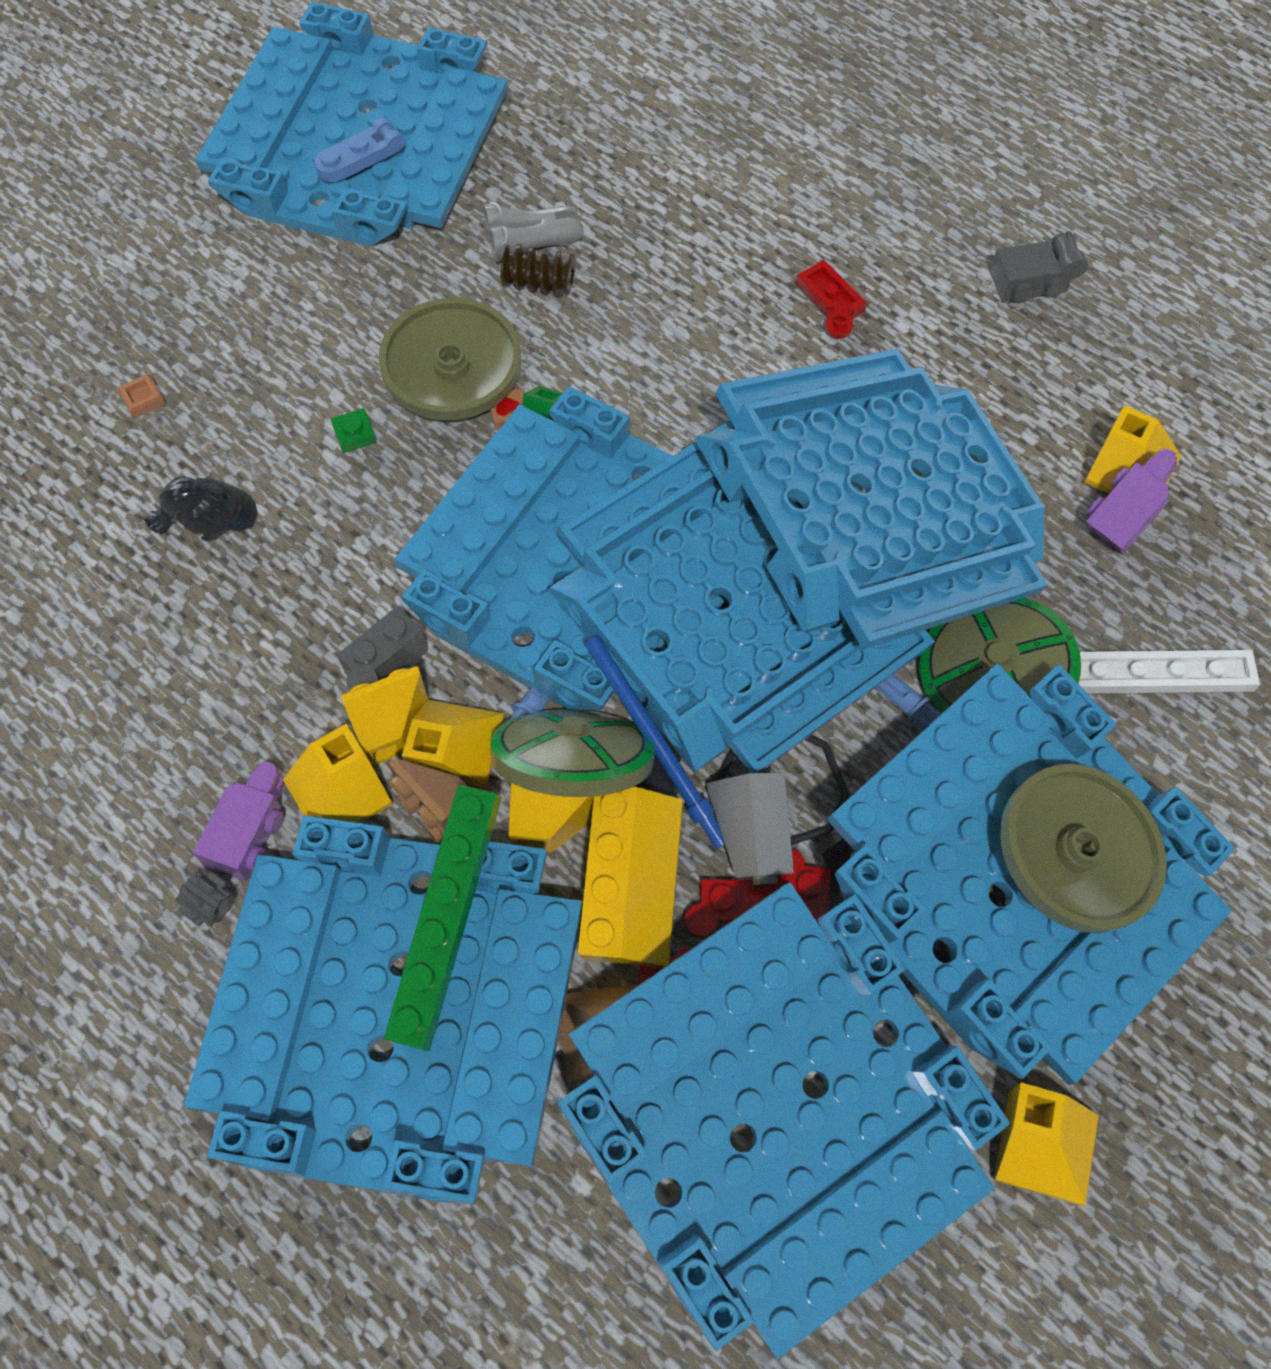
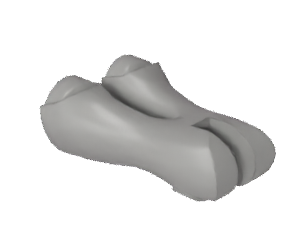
(530, 227)

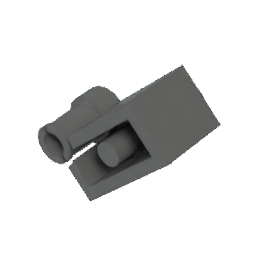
(1037, 268)
(383, 648)

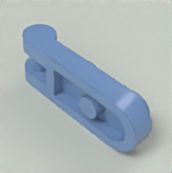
(359, 151)

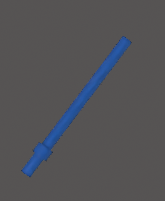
(699, 808)

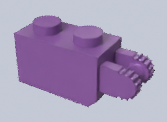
(1134, 501)
(242, 823)

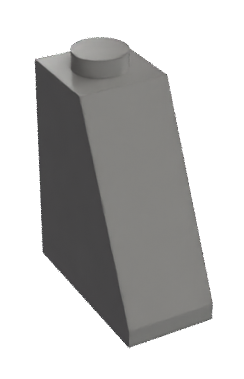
(754, 824)

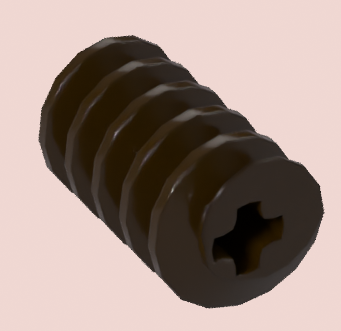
(537, 271)

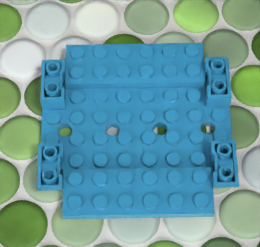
(312, 94)
(909, 545)
(497, 550)
(726, 672)
(933, 849)
(315, 993)
(831, 1181)

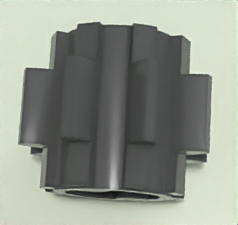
(205, 898)

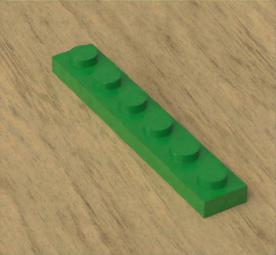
(443, 918)

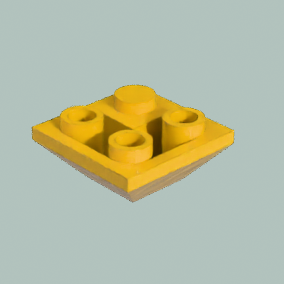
(1131, 440)
(384, 712)
(453, 740)
(336, 780)
(546, 819)
(1047, 1144)

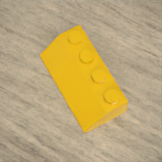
(631, 878)

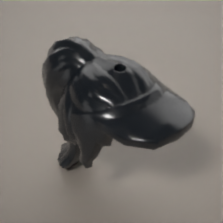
(202, 507)

